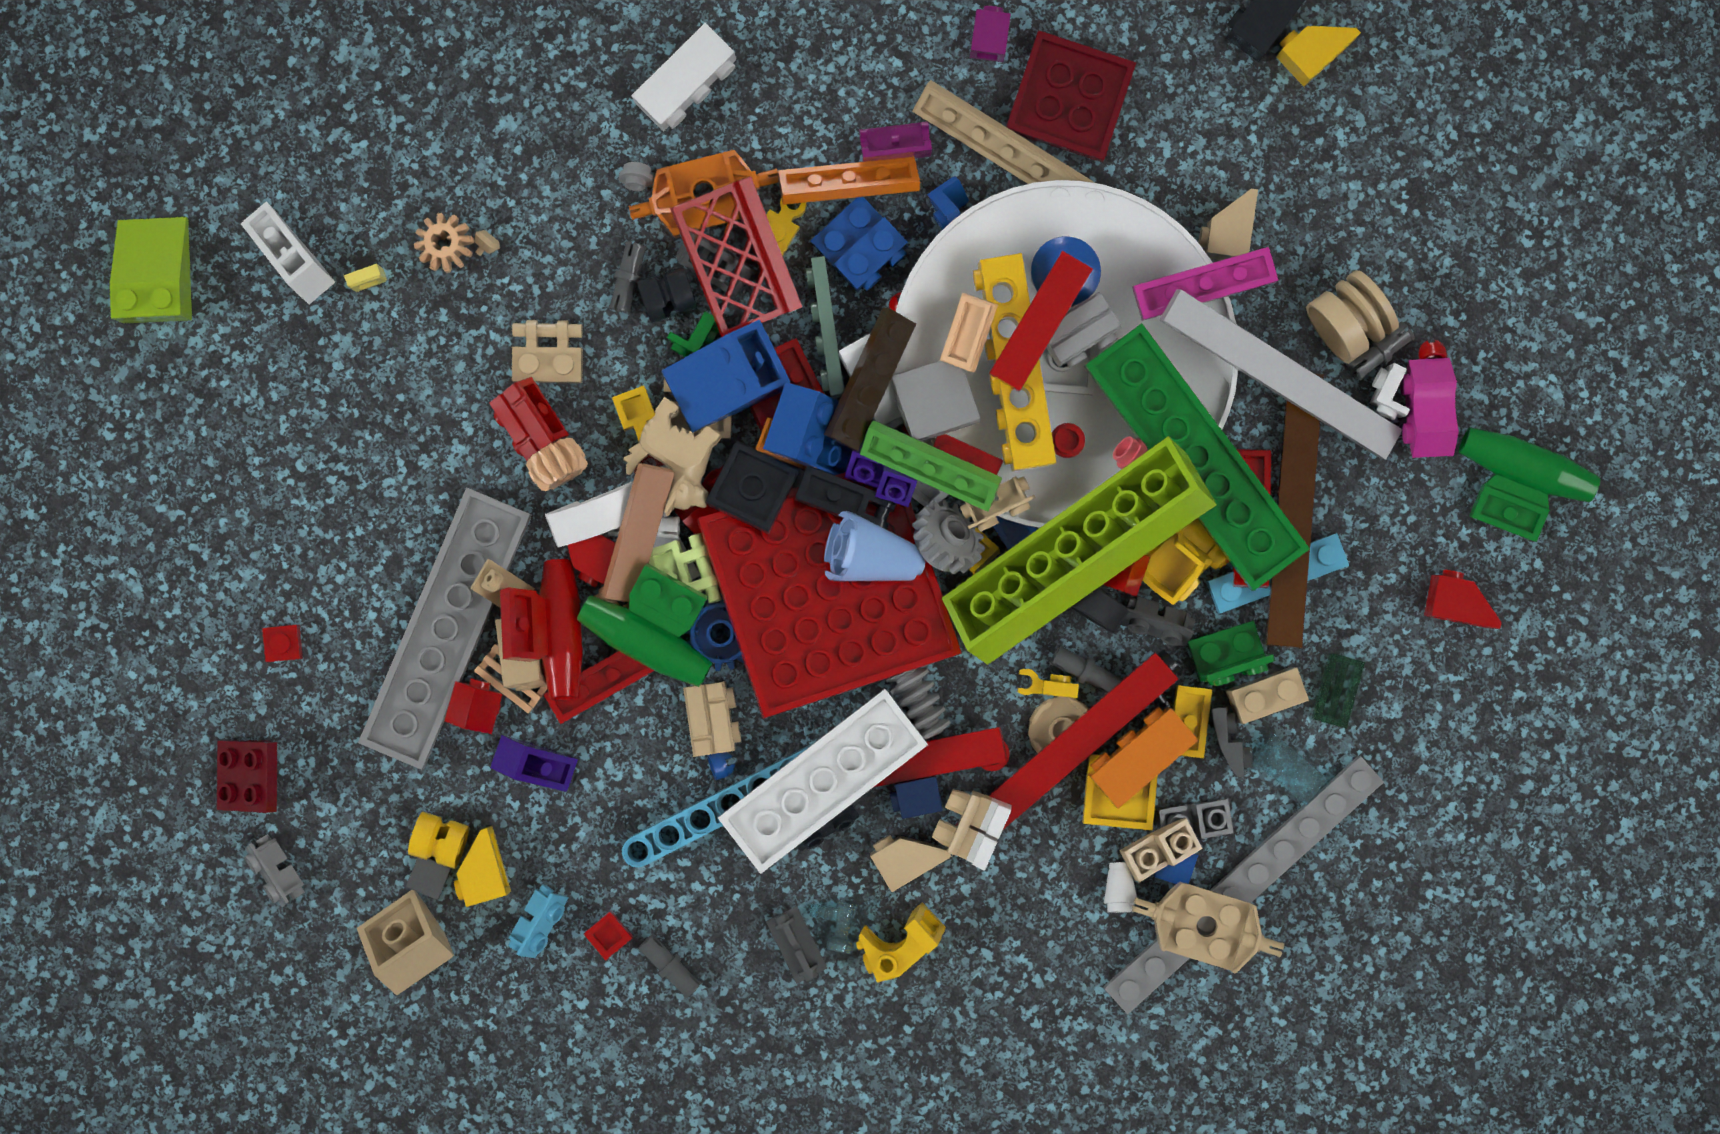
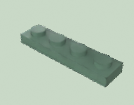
(823, 313)

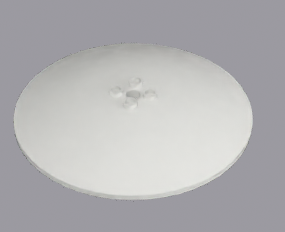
(1133, 247)

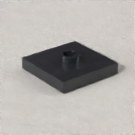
(752, 487)

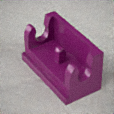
(895, 142)

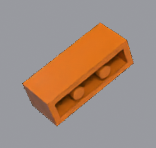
(1141, 756)

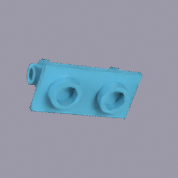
(531, 936)

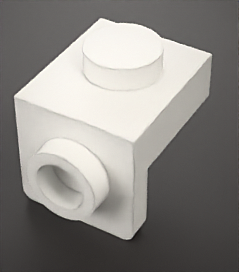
(1386, 385)

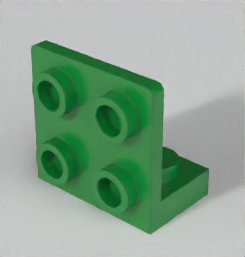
(1228, 653)

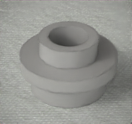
(636, 176)

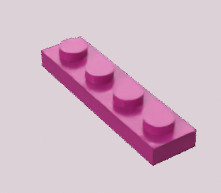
(1207, 282)

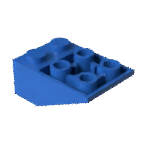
(726, 376)
(800, 429)

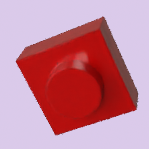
(282, 643)
(608, 935)

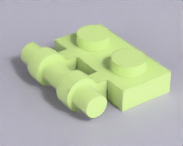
(674, 562)

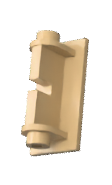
(1011, 499)
(493, 579)

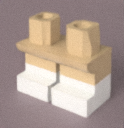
(977, 829)

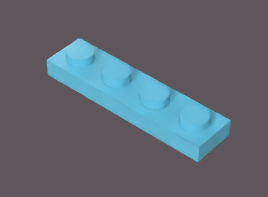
(1324, 557)

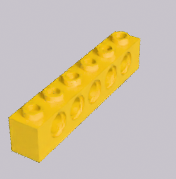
(1039, 452)

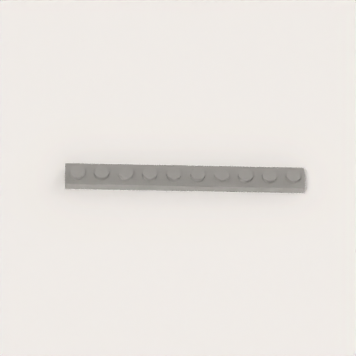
(1254, 874)

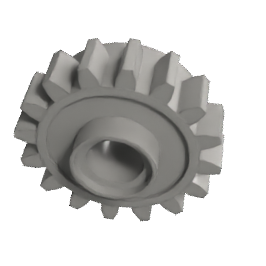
(945, 539)

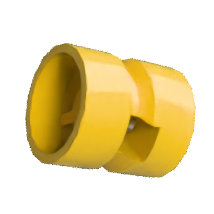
(438, 840)

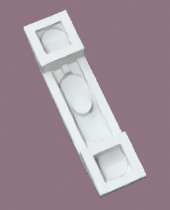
(589, 518)

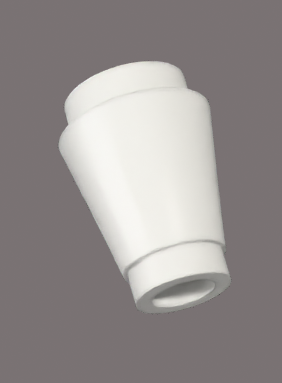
(1119, 889)

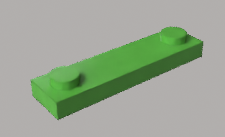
(930, 465)

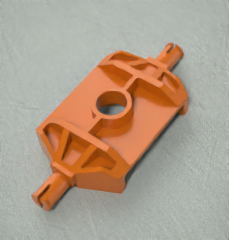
(677, 185)

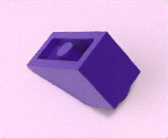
(533, 763)

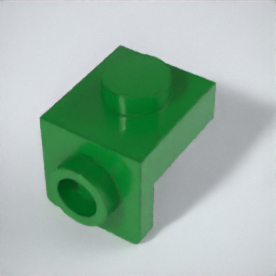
(703, 335)

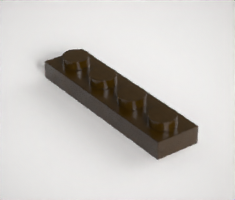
(870, 378)

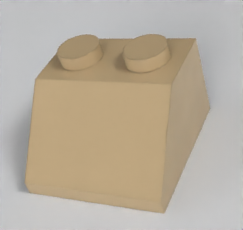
(404, 943)

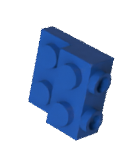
(860, 244)

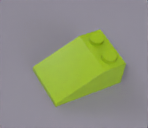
(151, 271)

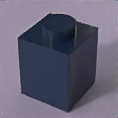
(916, 797)

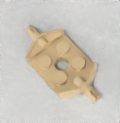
(1235, 934)

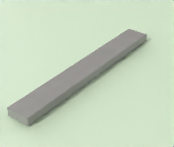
(1280, 374)

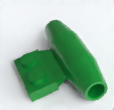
(1521, 481)
(652, 626)

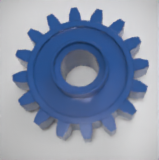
(703, 641)

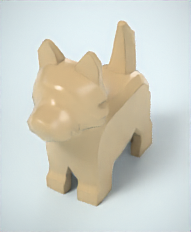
(679, 451)

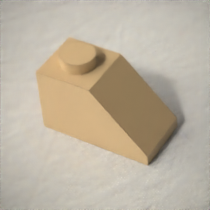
(1231, 229)
(905, 859)

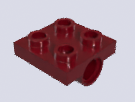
(247, 776)

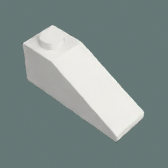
(287, 253)

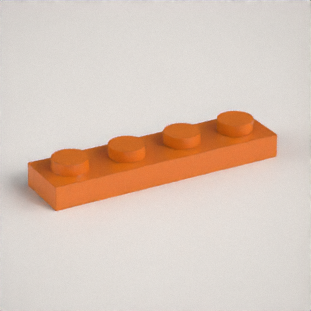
(848, 180)

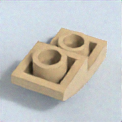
(1160, 848)

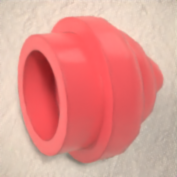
(1128, 451)

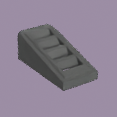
(717, 280)

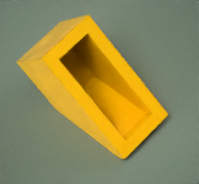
(1313, 49)
(482, 871)

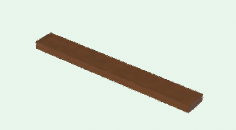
(1296, 501)

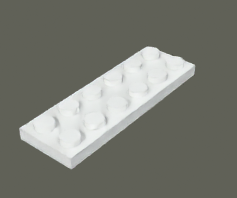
(822, 781)

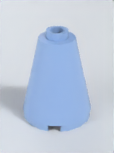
(869, 552)

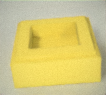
(365, 278)

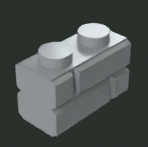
(1082, 328)

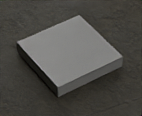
(935, 400)

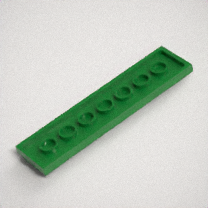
(1160, 405)

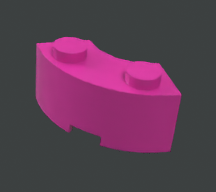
(1430, 396)

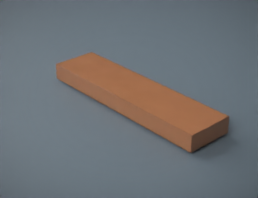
(637, 530)

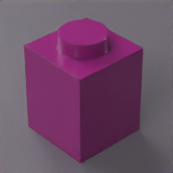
(990, 34)

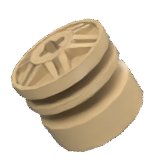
(1352, 316)

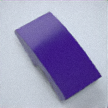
(889, 483)

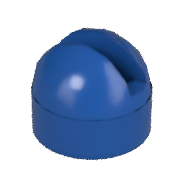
(719, 766)

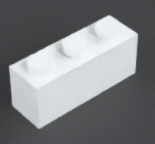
(685, 78)

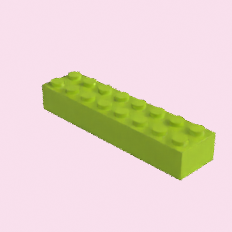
(1078, 551)

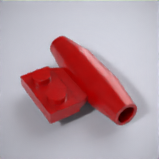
(546, 628)

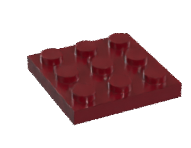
(1070, 96)

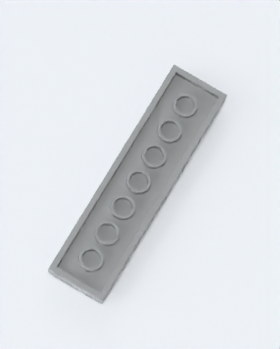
(442, 630)

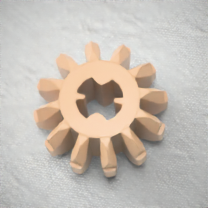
(441, 230)
(556, 464)

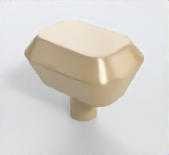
(486, 242)

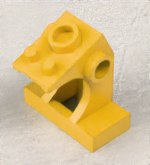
(893, 959)

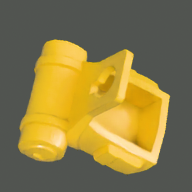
(1180, 561)

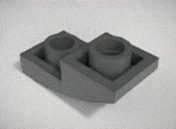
(1234, 750)
(1205, 818)

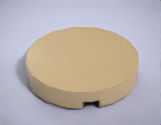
(1053, 718)

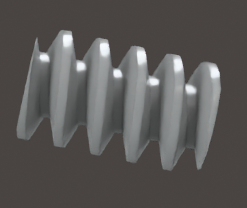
(919, 702)

